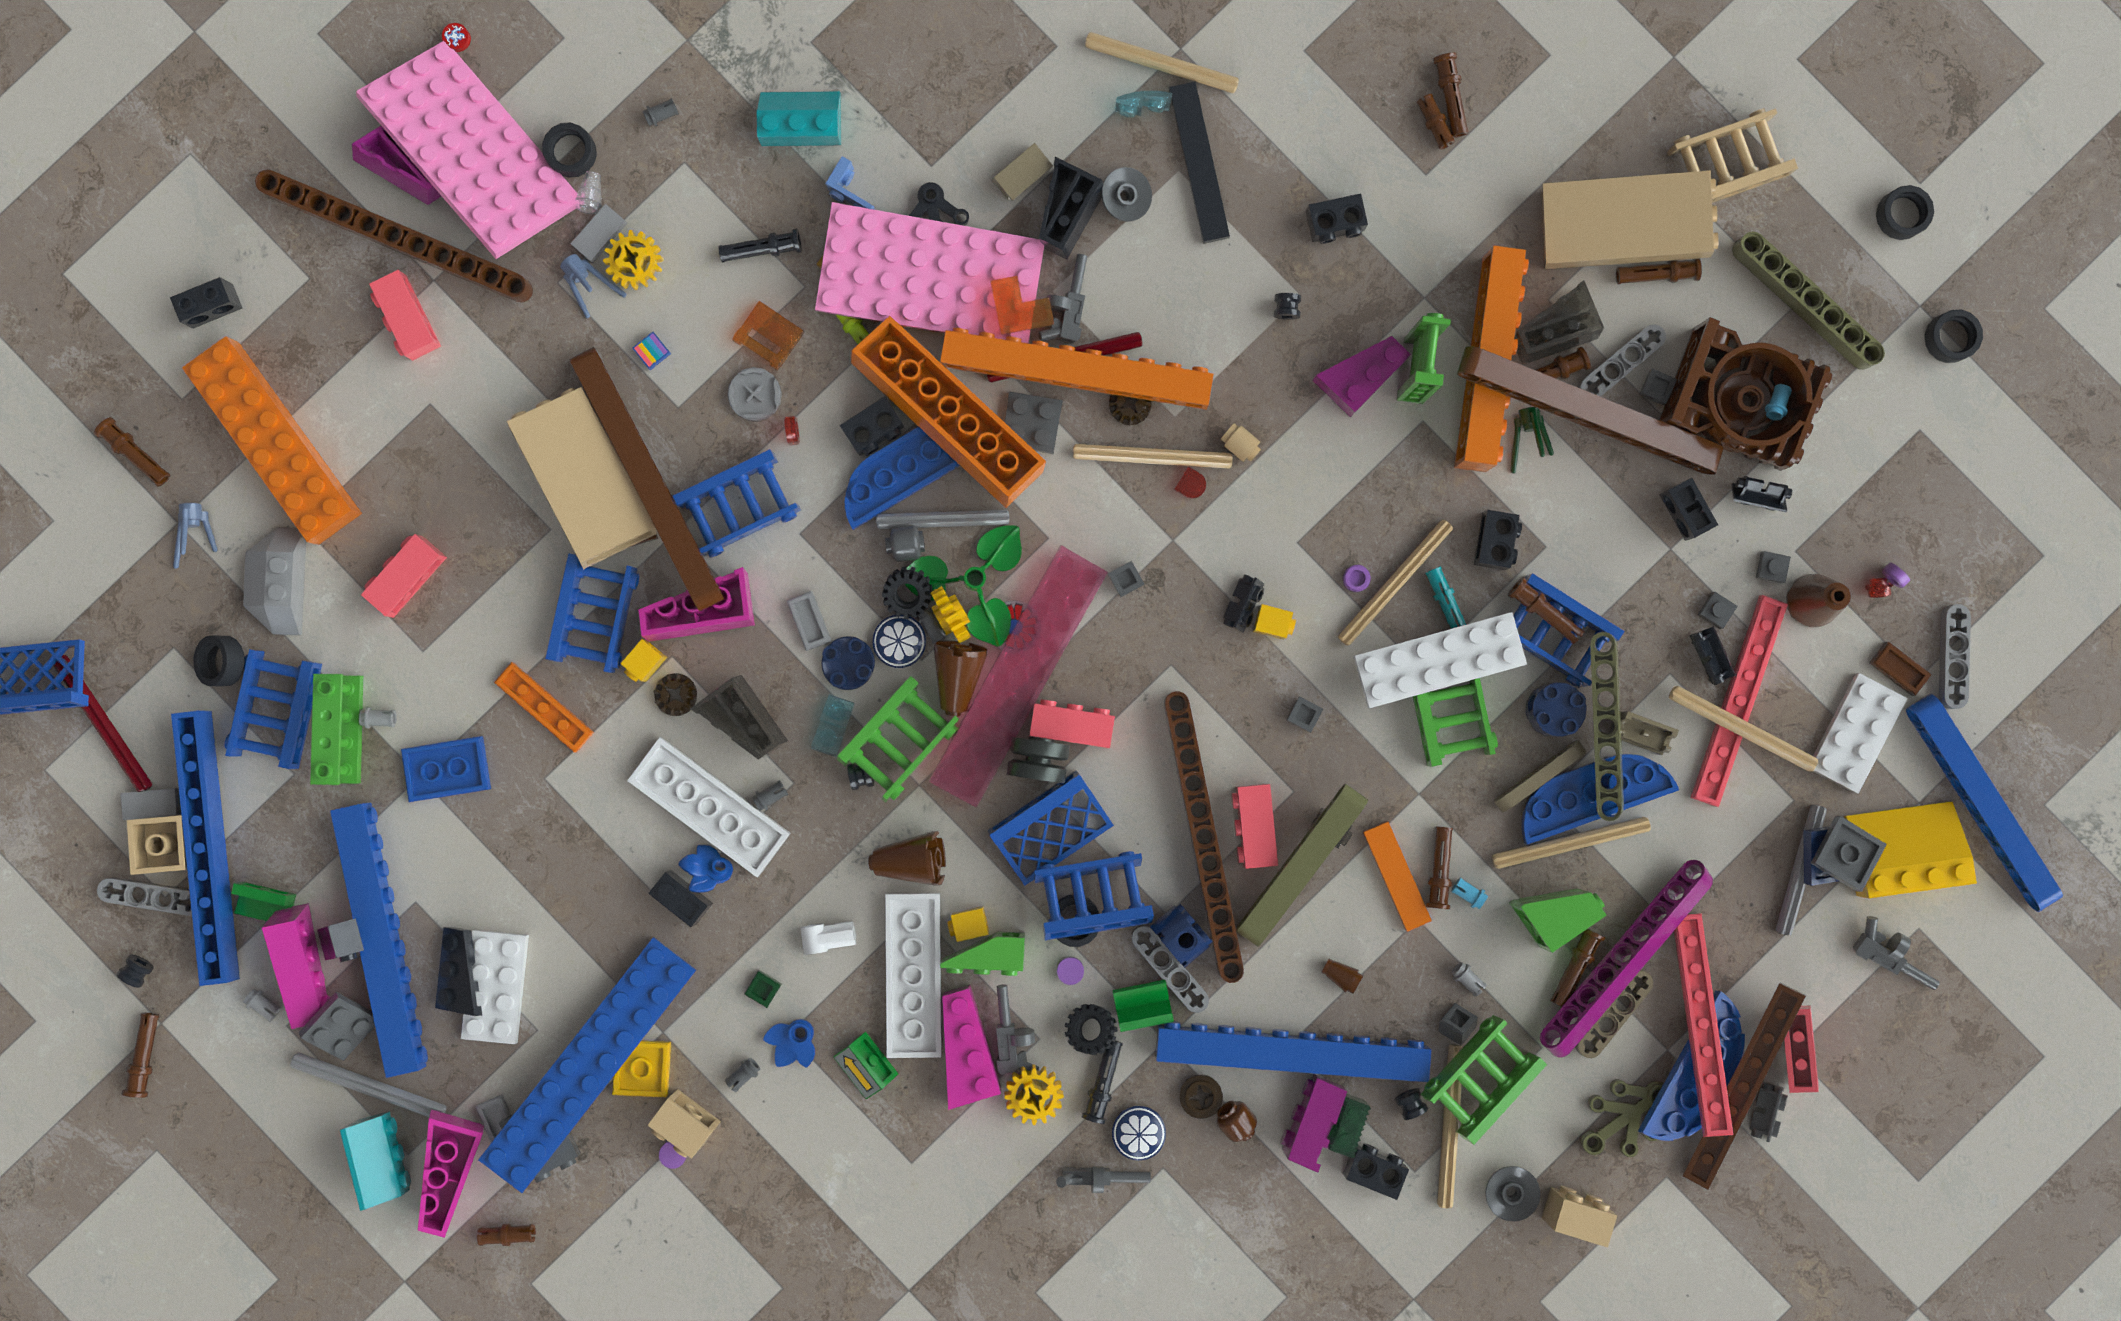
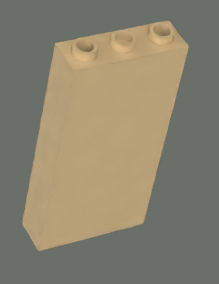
(1629, 220)
(581, 477)

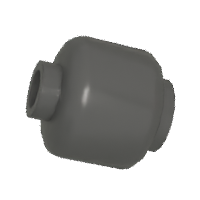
(905, 543)

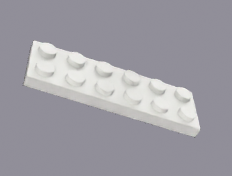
(1440, 660)
(709, 807)
(913, 975)

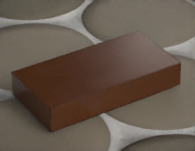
(1900, 668)

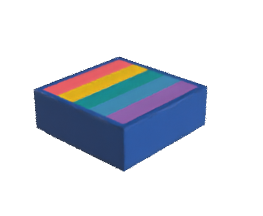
(651, 350)

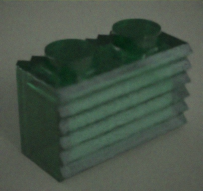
(1348, 1127)

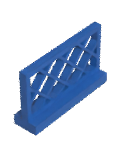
(50, 697)
(1039, 807)

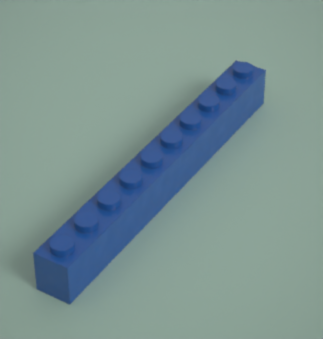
(205, 847)
(378, 926)
(1292, 1052)

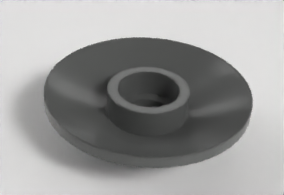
(1137, 193)
(1522, 1202)

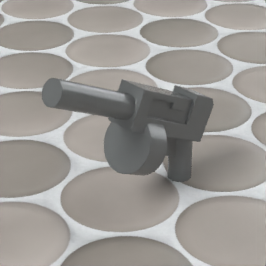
(1070, 307)
(1892, 954)
(1011, 1038)
(1098, 1177)

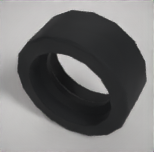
(560, 131)
(1923, 203)
(1972, 327)
(205, 662)
(1084, 939)

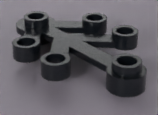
(933, 205)

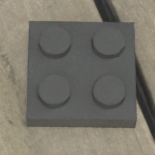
(1034, 420)
(1848, 853)
(338, 1026)

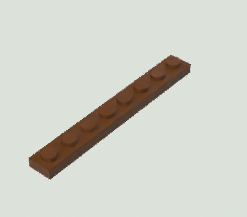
(1747, 1081)

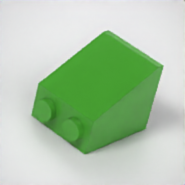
(1558, 916)

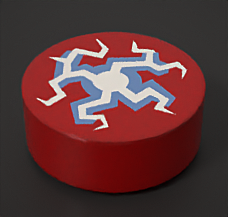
(456, 37)

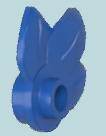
(703, 869)
(789, 1045)

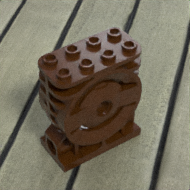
(1726, 417)

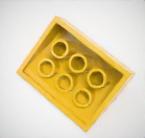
(1922, 850)

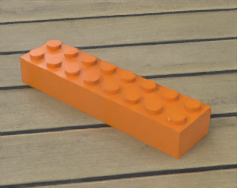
(1493, 331)
(947, 411)
(272, 440)

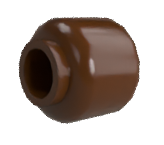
(1236, 1121)

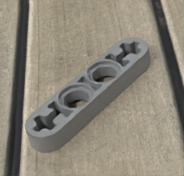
(1621, 363)
(1948, 656)
(151, 898)
(1169, 969)

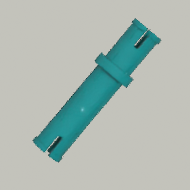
(1435, 577)

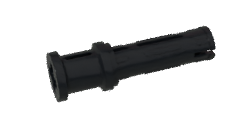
(772, 245)
(1102, 1096)

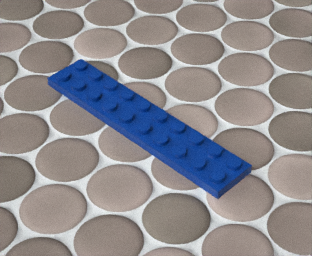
(587, 1065)

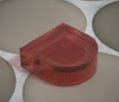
(792, 430)
(1191, 484)

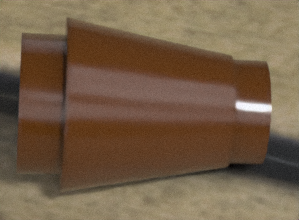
(1342, 975)

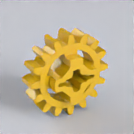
(624, 265)
(950, 614)
(1026, 1100)

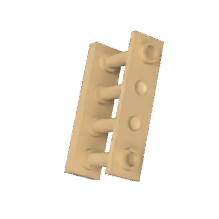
(1752, 176)

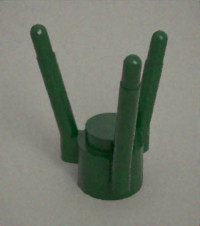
(1530, 420)

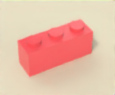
(404, 315)
(403, 575)
(1072, 724)
(1255, 826)
(1801, 1053)

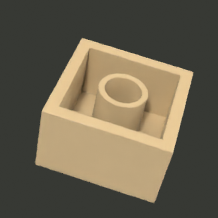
(156, 845)
(683, 1124)
(1579, 1216)

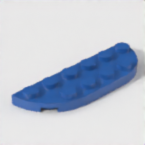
(894, 475)
(1571, 797)
(1676, 1107)

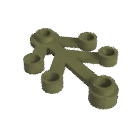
(1629, 1115)

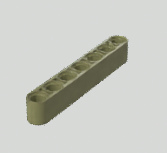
(1821, 302)
(1603, 739)
(1301, 865)

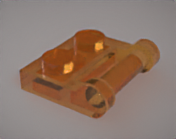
(772, 327)

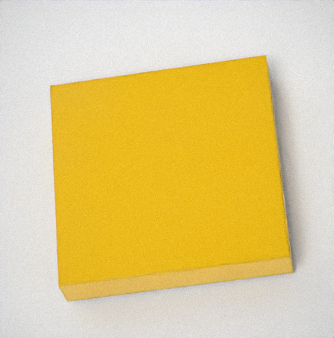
(645, 1071)

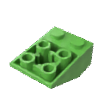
(996, 952)

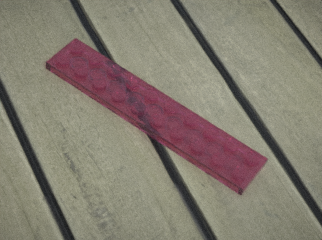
(1018, 676)

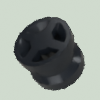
(1287, 306)
(858, 777)
(134, 971)
(1411, 1104)

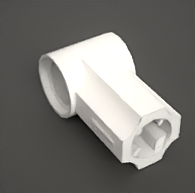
(821, 937)

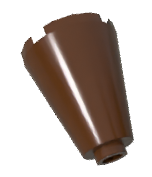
(1817, 600)
(957, 674)
(911, 860)

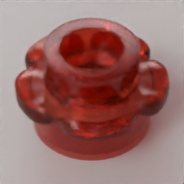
(1879, 588)

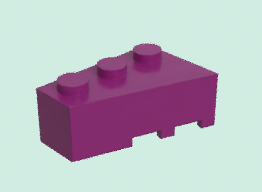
(386, 159)
(1361, 375)

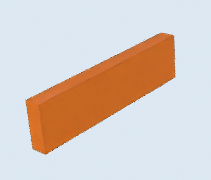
(544, 707)
(1397, 876)

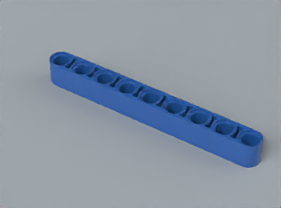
(1984, 803)

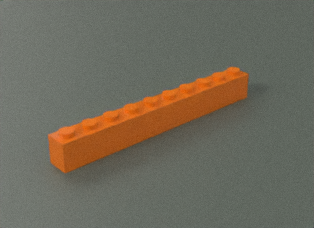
(1077, 369)

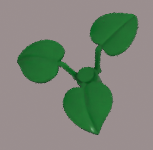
(1003, 551)

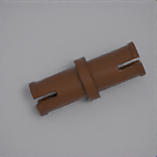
(1435, 121)
(506, 1234)

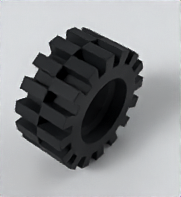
(907, 577)
(1106, 1033)

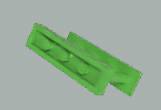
(1423, 378)
(1431, 724)
(336, 729)
(872, 734)
(1507, 1089)

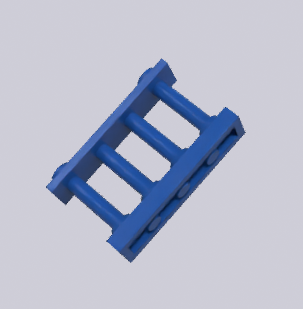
(739, 477)
(1581, 617)
(565, 620)
(294, 727)
(1110, 917)

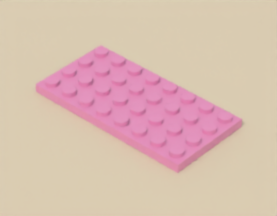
(469, 148)
(921, 270)

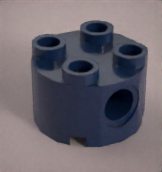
(1556, 709)
(1190, 943)

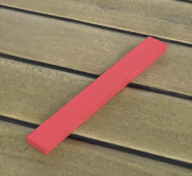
(1739, 699)
(1703, 1027)

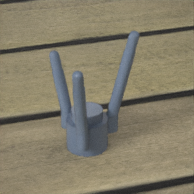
(576, 270)
(190, 517)

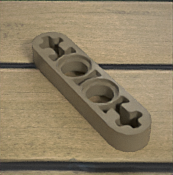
(1540, 776)
(1618, 1017)

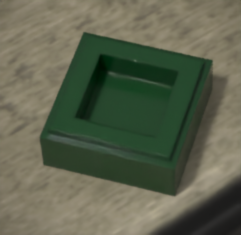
(763, 989)

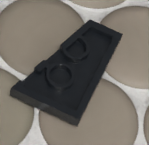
(455, 977)

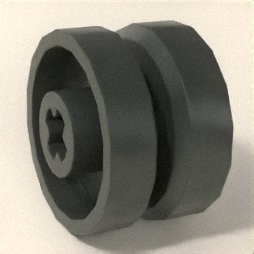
(1038, 759)

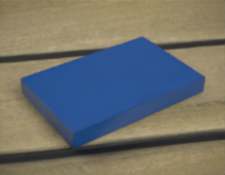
(445, 769)

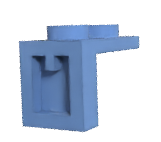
(842, 176)

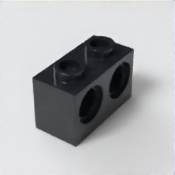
(1334, 212)
(206, 302)
(868, 420)
(1688, 509)
(1490, 538)
(1373, 1176)

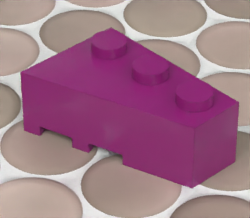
(1313, 1122)

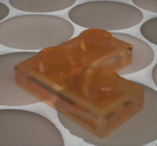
(1017, 315)

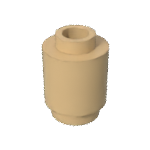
(1241, 443)

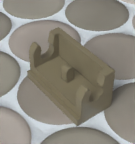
(1022, 172)
(1646, 733)

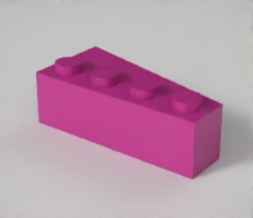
(680, 617)
(296, 962)
(967, 1053)
(448, 1159)

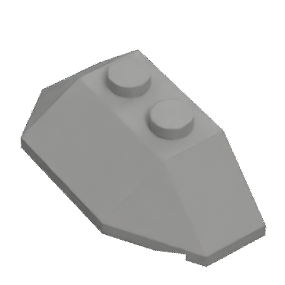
(276, 581)

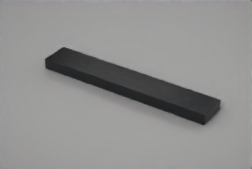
(1199, 162)

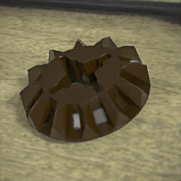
(1128, 416)
(676, 707)
(1211, 1103)

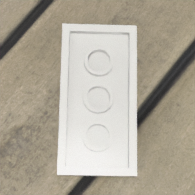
(1857, 732)
(500, 977)

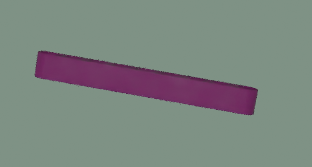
(1627, 945)

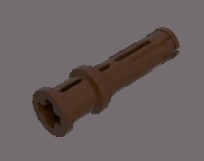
(1449, 82)
(1671, 271)
(1566, 365)
(124, 444)
(1536, 603)
(1443, 834)
(1582, 955)
(140, 1069)

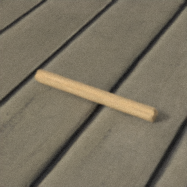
(1161, 62)
(1152, 456)
(1395, 582)
(1743, 728)
(1571, 842)
(1449, 1142)

